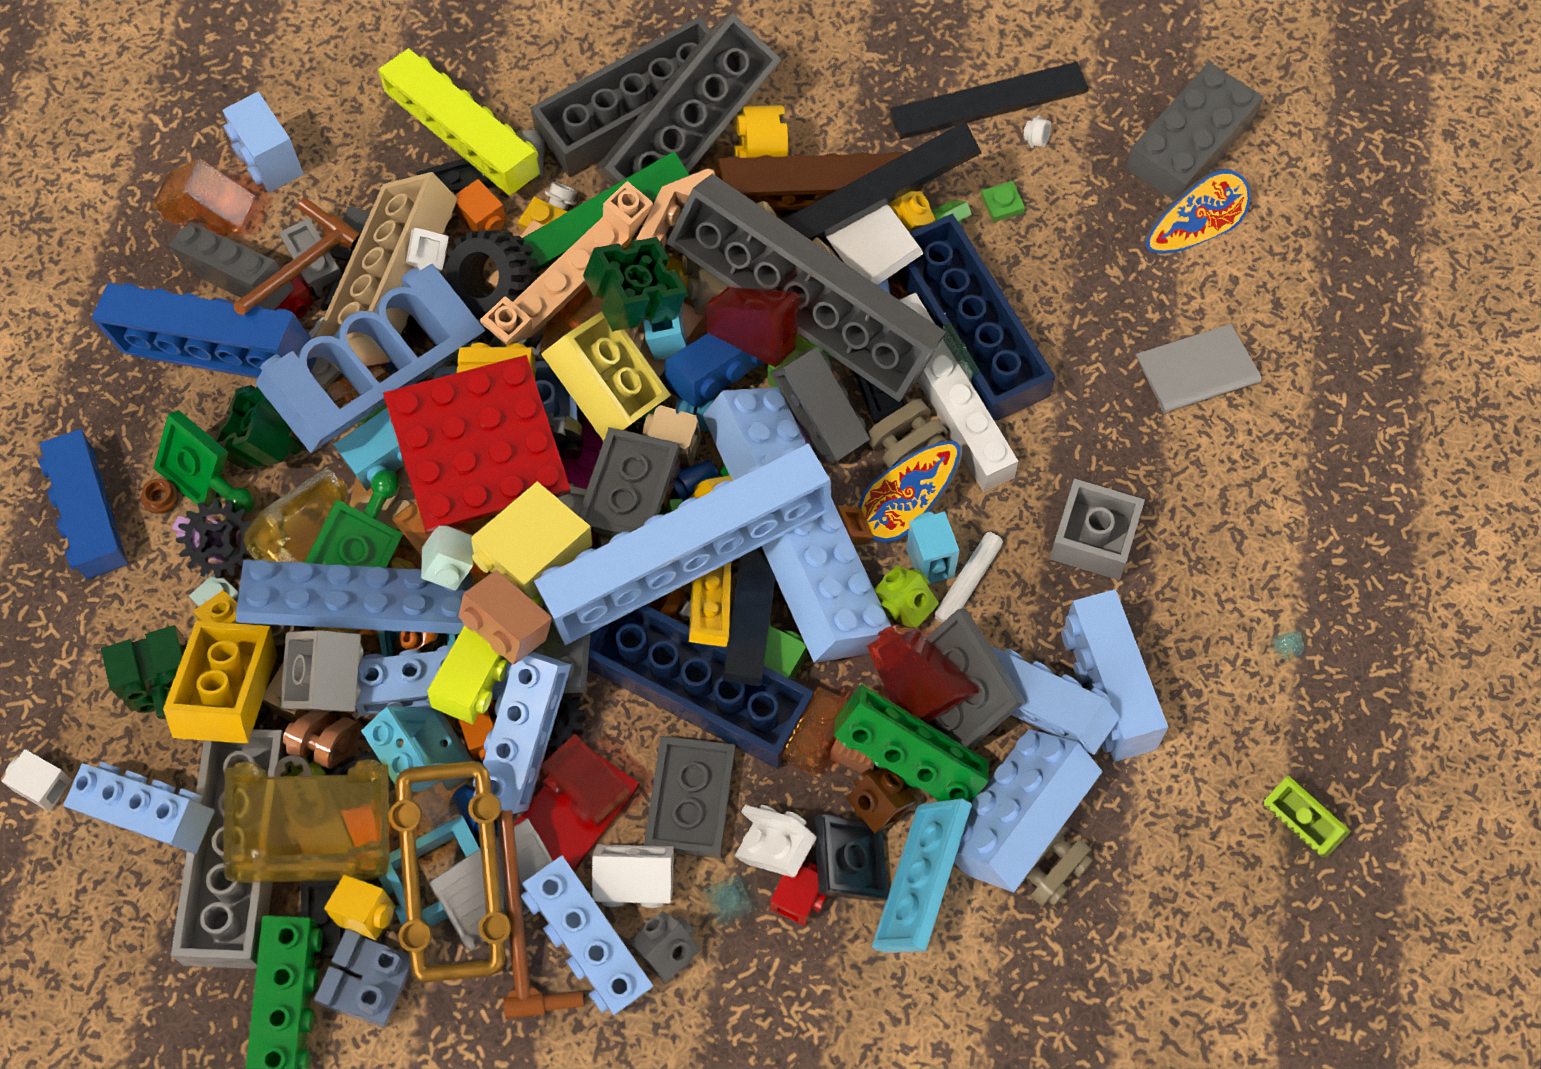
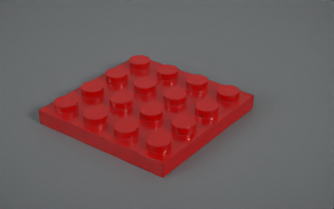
(474, 442)

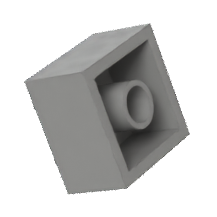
(1097, 529)
(321, 671)

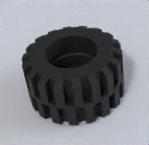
(467, 264)

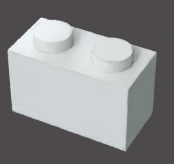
(632, 875)

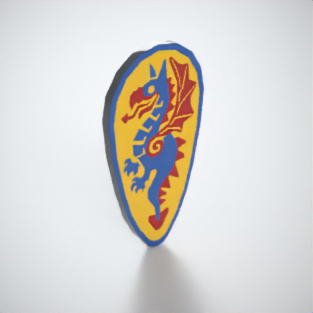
(1201, 212)
(909, 490)

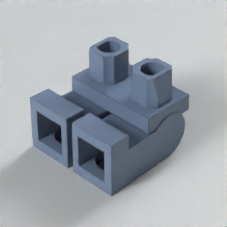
(382, 981)

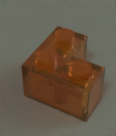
(203, 194)

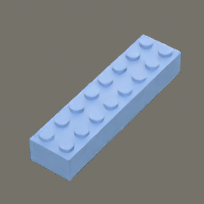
(685, 543)
(814, 562)

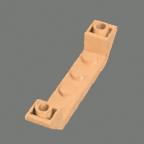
(662, 215)
(564, 278)

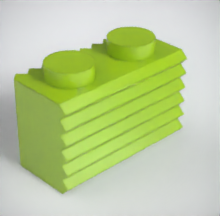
(1306, 817)

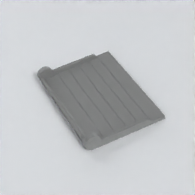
(1198, 368)
(462, 886)

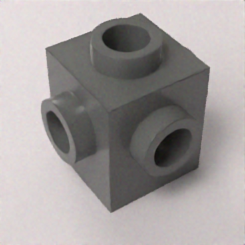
(665, 945)

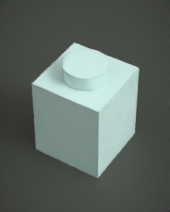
(447, 557)

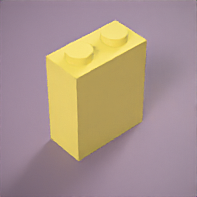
(530, 538)

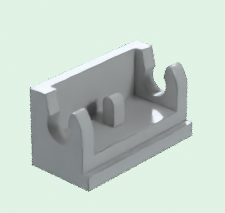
(321, 272)

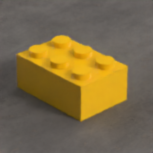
(221, 682)

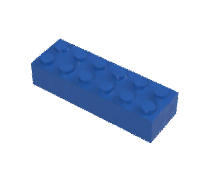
(196, 330)

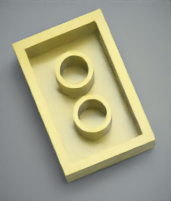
(605, 375)

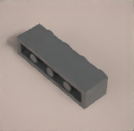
(226, 263)

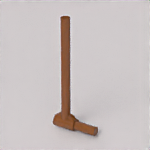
(336, 233)
(524, 999)

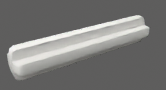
(969, 576)

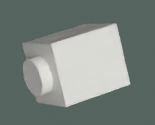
(36, 780)

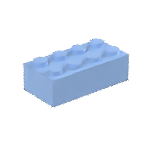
(1112, 663)
(1024, 808)

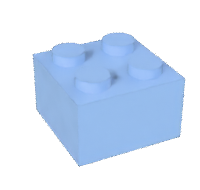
(261, 143)

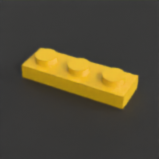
(711, 607)

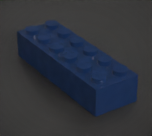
(962, 291)
(658, 663)

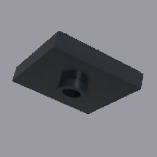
(849, 859)

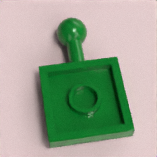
(196, 463)
(356, 536)

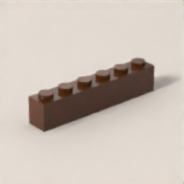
(797, 179)

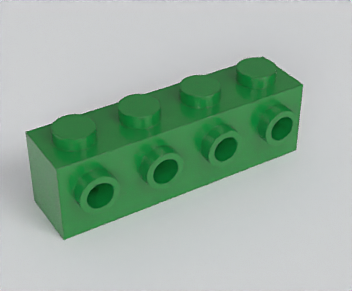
(910, 747)
(283, 993)

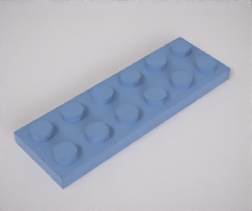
(347, 597)

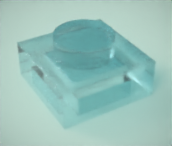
(728, 900)

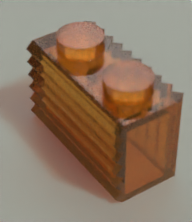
(814, 733)

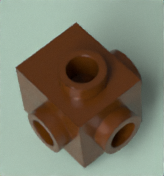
(880, 798)

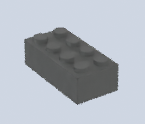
(1194, 131)

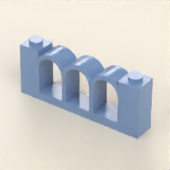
(309, 408)

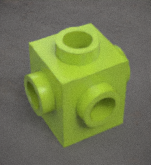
(906, 596)

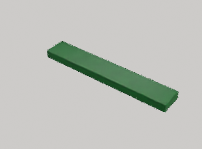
(560, 234)

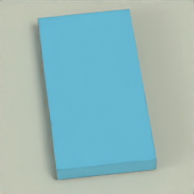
(921, 876)

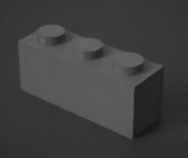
(820, 405)

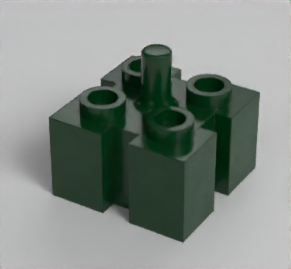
(634, 283)
(255, 431)
(145, 669)

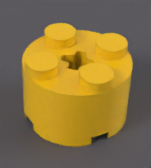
(760, 132)

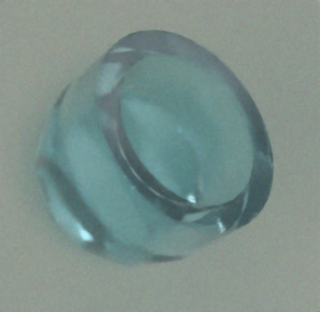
(1288, 642)

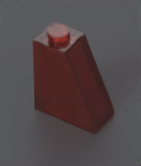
(755, 321)
(918, 673)

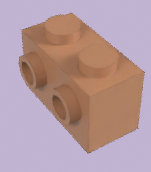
(504, 617)

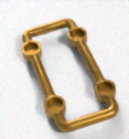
(416, 932)

